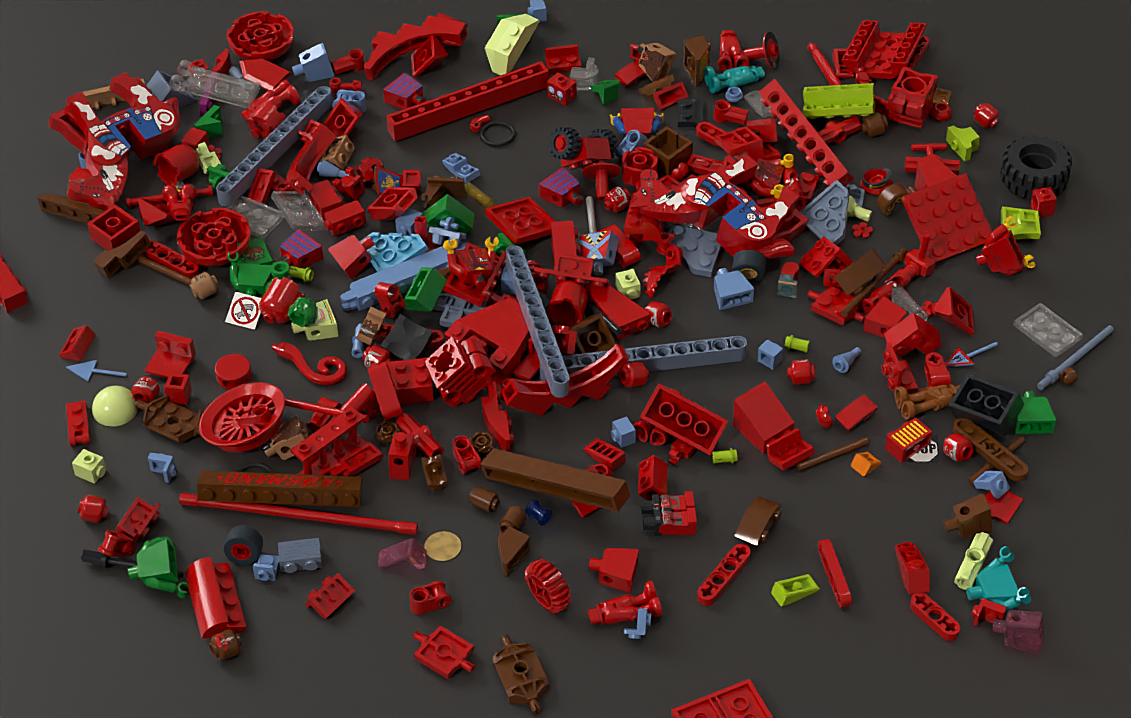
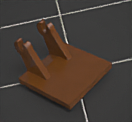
(440, 186)

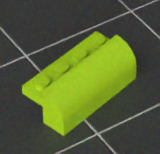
(839, 101)

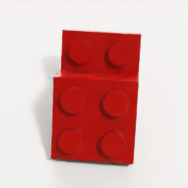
(746, 142)

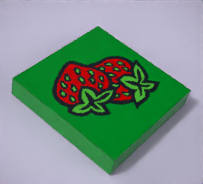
(256, 253)

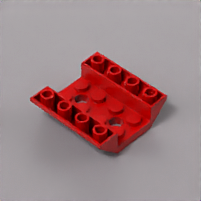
(882, 52)

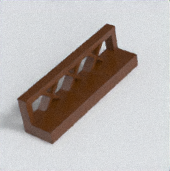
(68, 208)

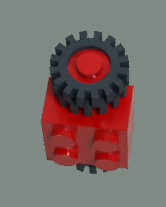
(581, 152)

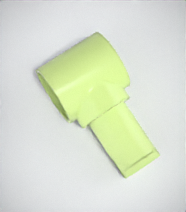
(857, 211)

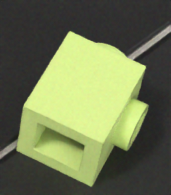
(628, 284)
(89, 466)

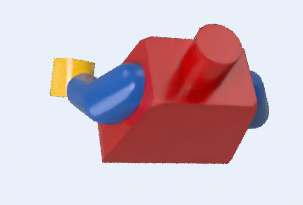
(637, 119)

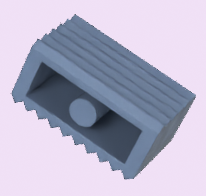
(299, 555)

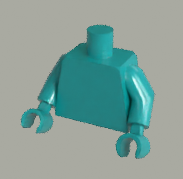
(997, 584)

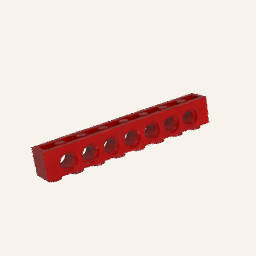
(773, 93)

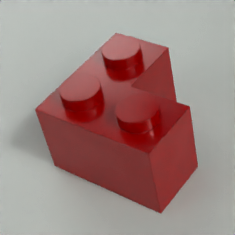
(911, 334)

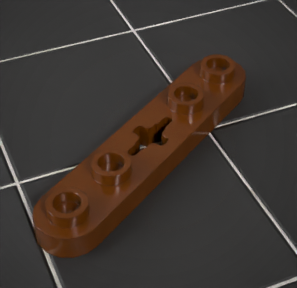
(999, 457)

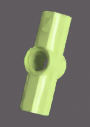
(973, 560)

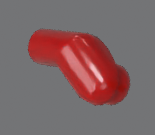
(477, 122)

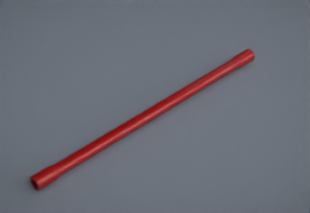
(397, 526)

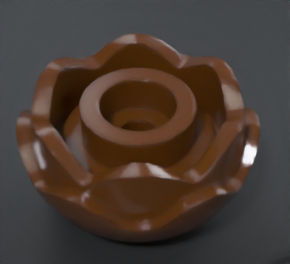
(385, 431)
(482, 442)

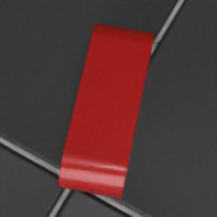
(626, 251)
(385, 391)

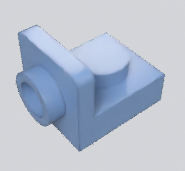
(993, 481)
(266, 567)

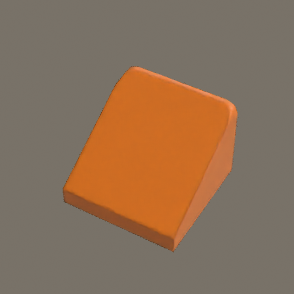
(865, 463)

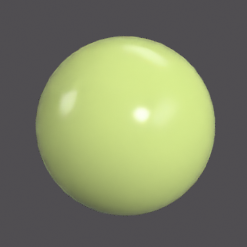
(114, 406)

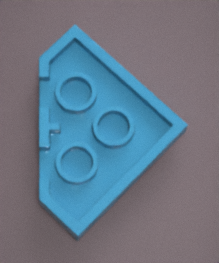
(394, 249)

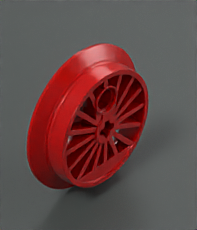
(253, 408)

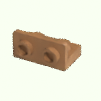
(338, 152)

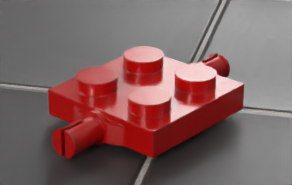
(832, 302)
(444, 652)

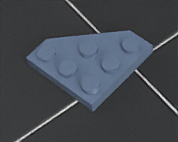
(829, 213)
(698, 249)

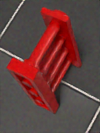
(324, 437)

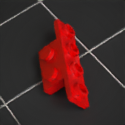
(572, 267)

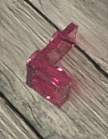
(408, 549)

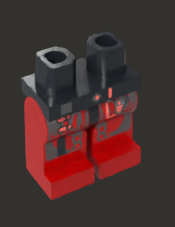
(670, 514)

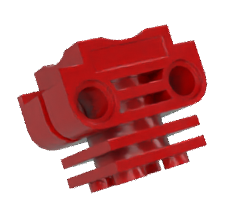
(912, 97)
(460, 370)

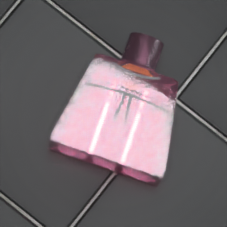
(1022, 630)

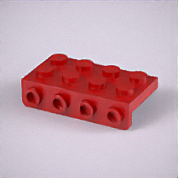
(470, 292)

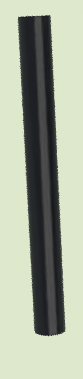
(611, 325)

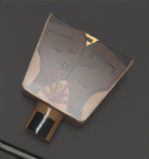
(656, 60)
(287, 437)

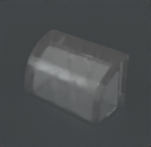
(905, 301)

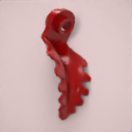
(673, 261)

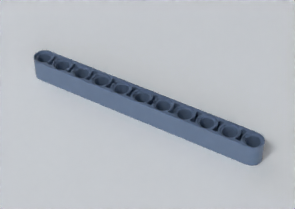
(273, 146)
(537, 322)
(669, 355)

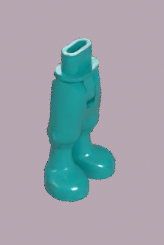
(732, 77)

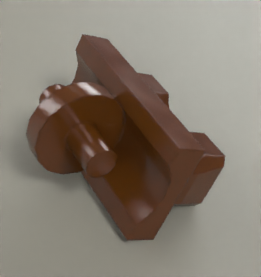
(434, 473)

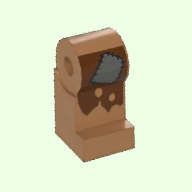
(371, 326)

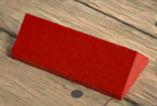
(684, 419)

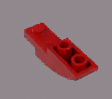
(496, 418)

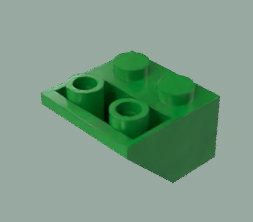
(425, 290)

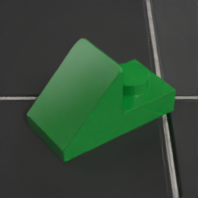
(607, 89)
(211, 122)

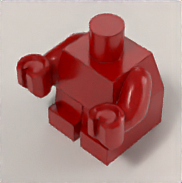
(350, 186)

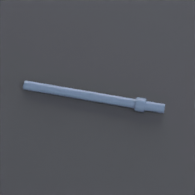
(1053, 375)

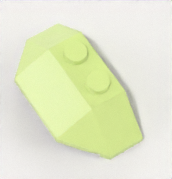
(509, 42)

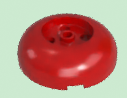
(260, 36)
(213, 234)

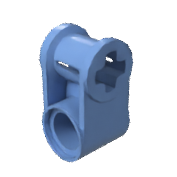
(356, 98)
(630, 142)

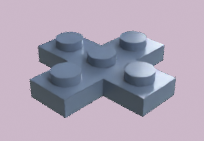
(454, 308)

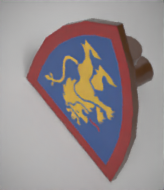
(385, 178)

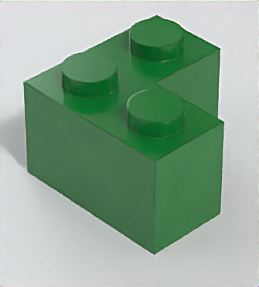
(446, 208)

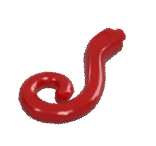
(294, 354)

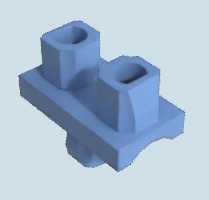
(440, 233)

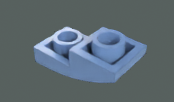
(460, 168)

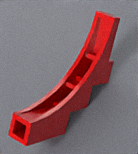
(409, 38)
(590, 382)

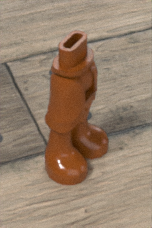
(933, 397)

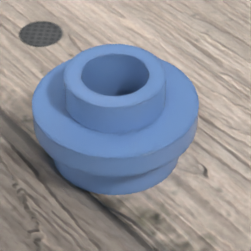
(734, 94)

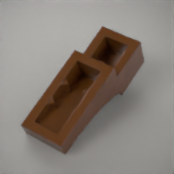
(110, 261)

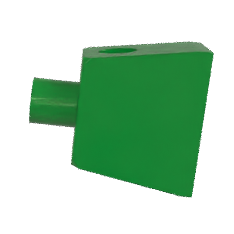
(1035, 416)

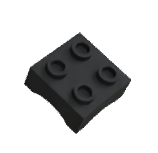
(407, 339)

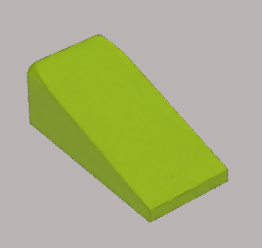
(793, 589)

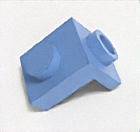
(162, 464)
(643, 621)

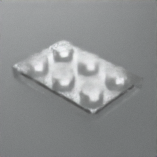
(298, 210)
(260, 217)
(1048, 329)

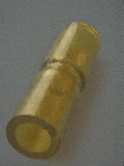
(480, 196)

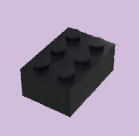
(986, 404)

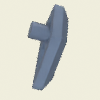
(856, 193)

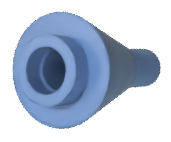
(326, 169)
(844, 361)

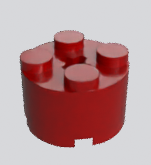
(264, 120)
(635, 162)

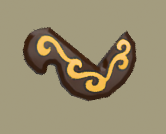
(891, 196)

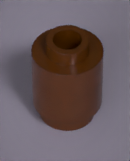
(484, 499)
(513, 517)

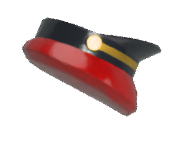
(876, 180)

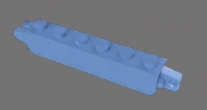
(403, 274)

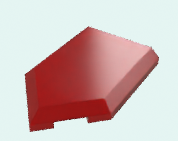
(263, 72)

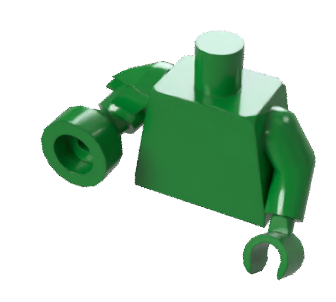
(255, 278)
(158, 566)

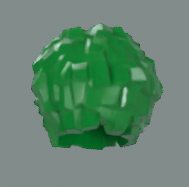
(303, 312)

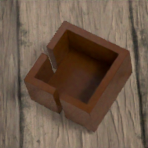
(666, 149)

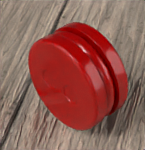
(233, 371)

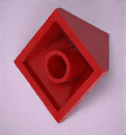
(427, 56)
(343, 118)
(154, 212)
(955, 311)

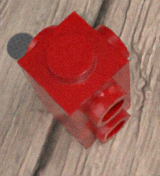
(345, 218)
(652, 477)

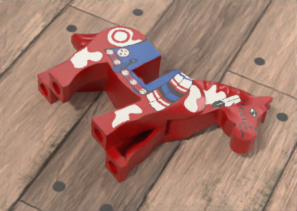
(107, 143)
(715, 195)

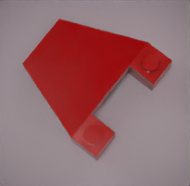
(501, 328)

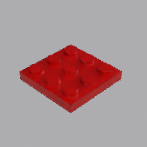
(521, 219)

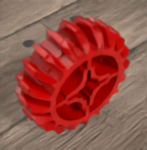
(548, 586)

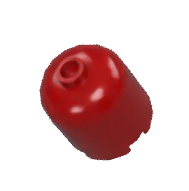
(177, 164)
(278, 299)
(567, 303)

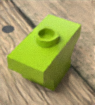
(963, 141)

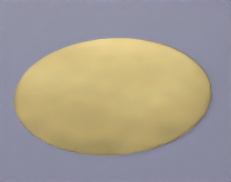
(443, 546)

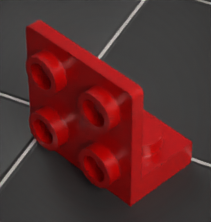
(822, 255)
(172, 355)
(897, 372)

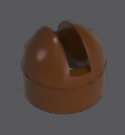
(1068, 376)

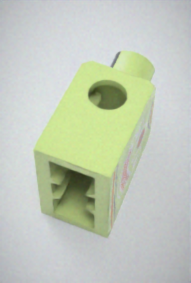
(323, 327)

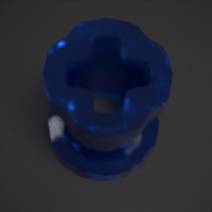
(538, 512)

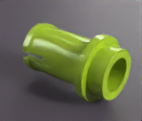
(301, 273)
(796, 343)
(724, 456)

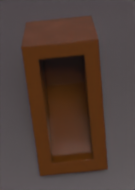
(512, 548)

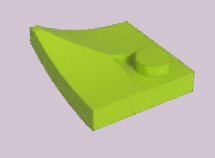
(1027, 222)

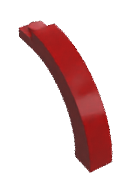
(307, 158)

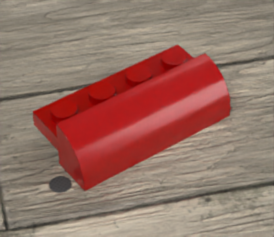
(641, 224)
(214, 597)

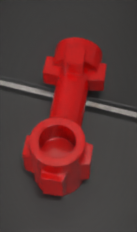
(336, 85)

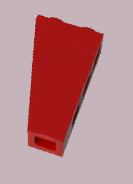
(619, 309)

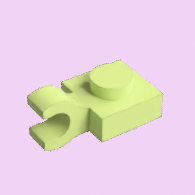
(206, 158)

